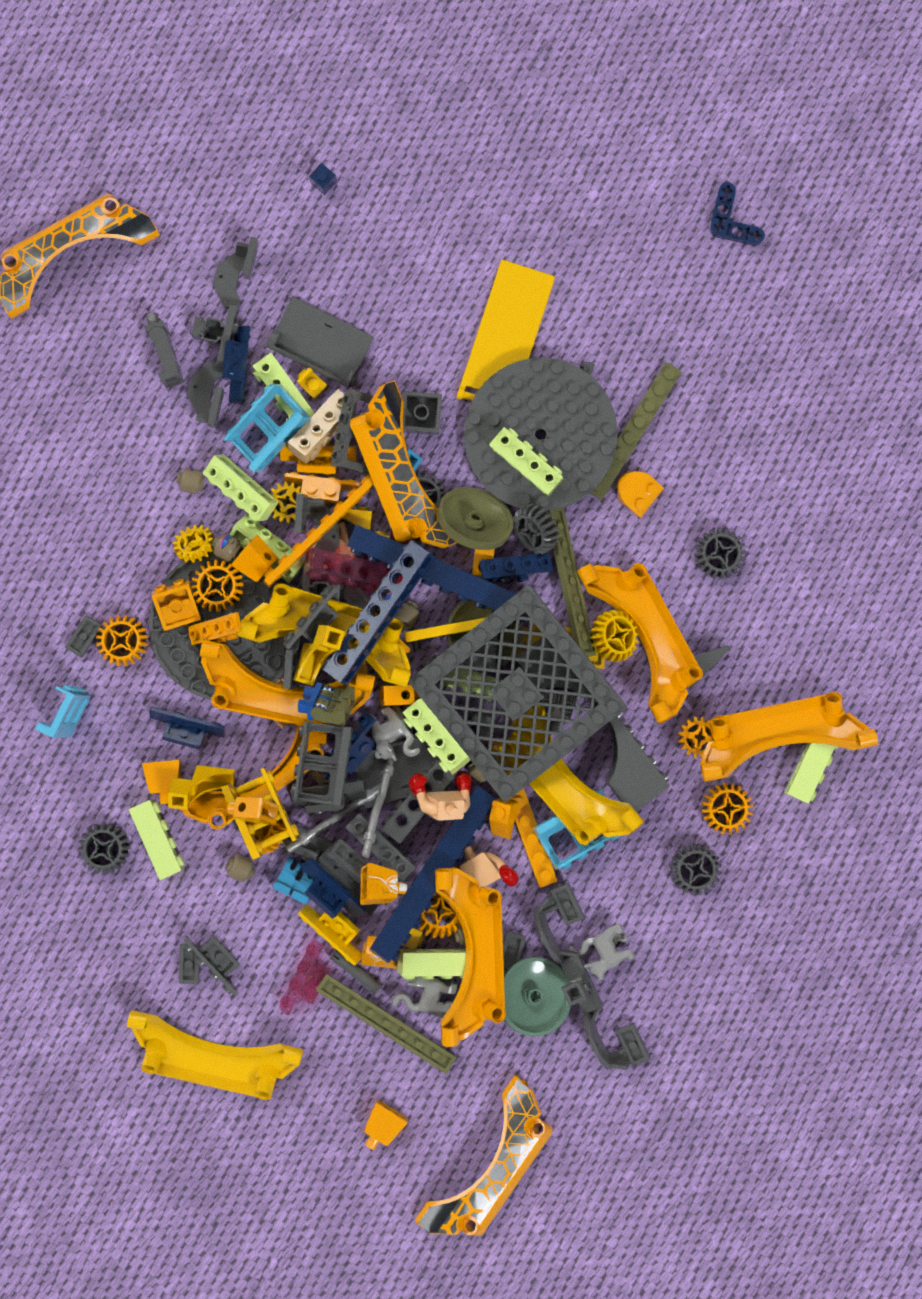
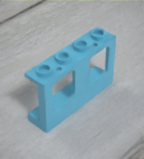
(277, 435)
(64, 729)
(552, 826)

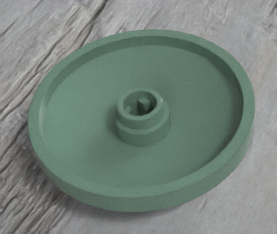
(535, 996)

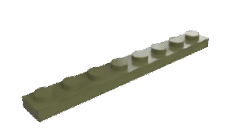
(638, 424)
(571, 585)
(386, 1023)

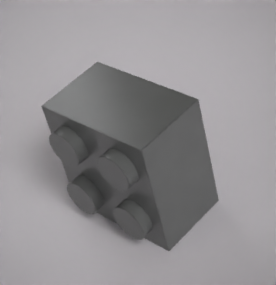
(421, 412)

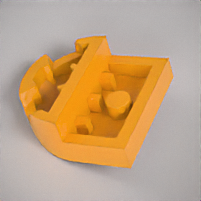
(637, 491)

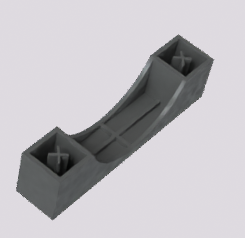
(632, 772)

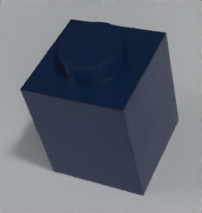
(323, 179)

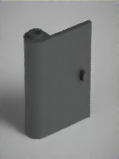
(328, 350)
(404, 769)

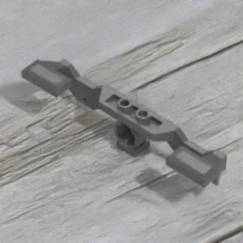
(214, 331)
(329, 542)
(580, 985)

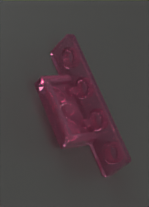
(306, 979)

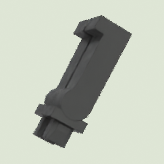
(159, 336)

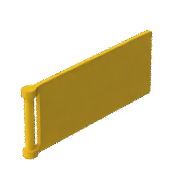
(507, 323)

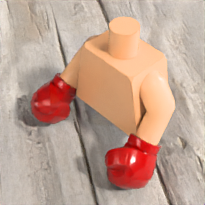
(444, 804)
(487, 868)

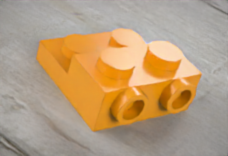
(175, 604)

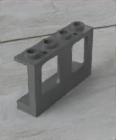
(344, 432)
(335, 765)
(383, 848)
(348, 869)

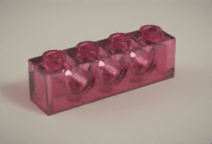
(314, 569)

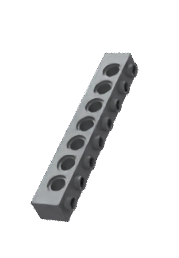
(398, 832)

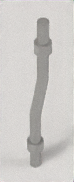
(370, 836)
(304, 838)

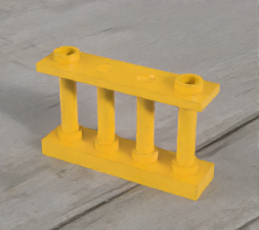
(248, 829)

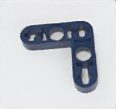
(729, 225)

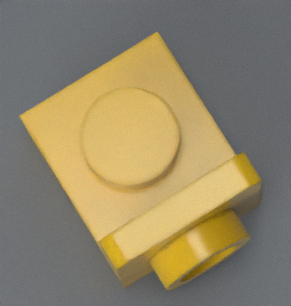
(311, 383)

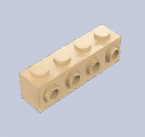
(318, 429)

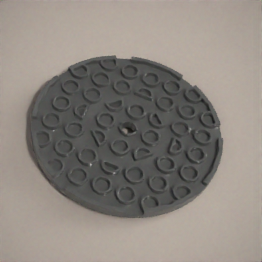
(550, 398)
(183, 660)

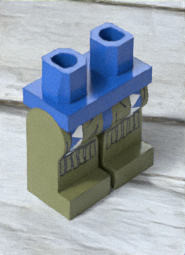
(327, 703)

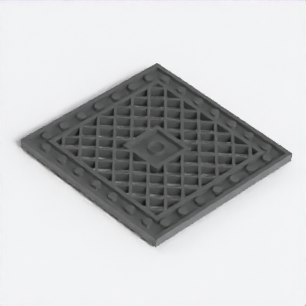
(517, 693)

